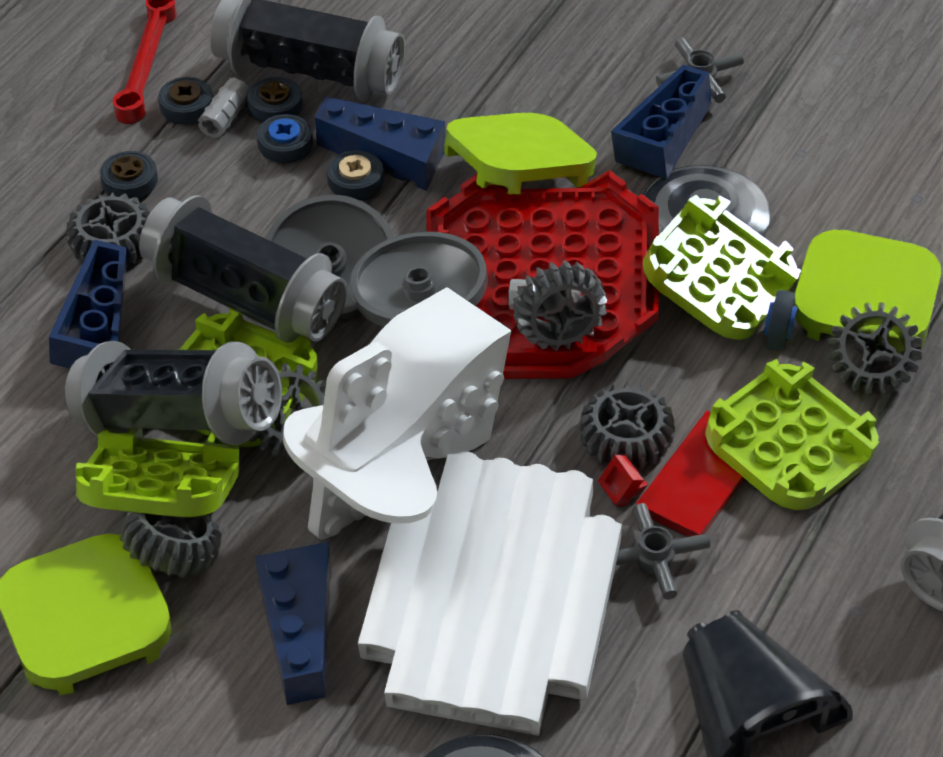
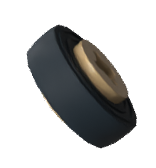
(355, 174)

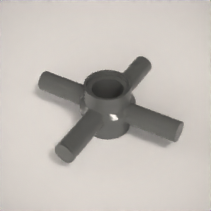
(704, 61)
(657, 549)

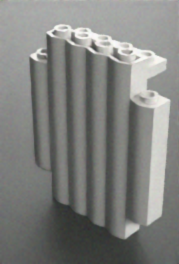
(493, 595)

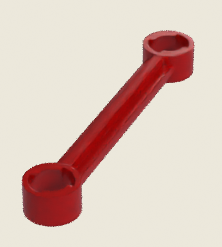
(143, 62)

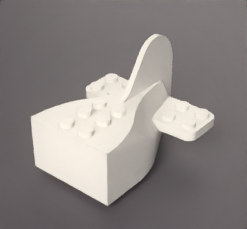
(402, 400)

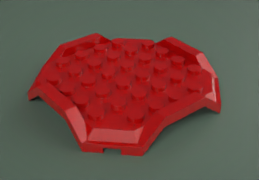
(592, 225)

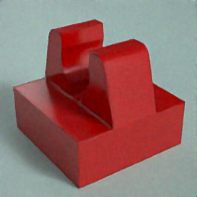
(622, 481)

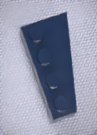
(663, 123)
(402, 141)
(92, 306)
(297, 607)

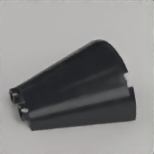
(752, 686)

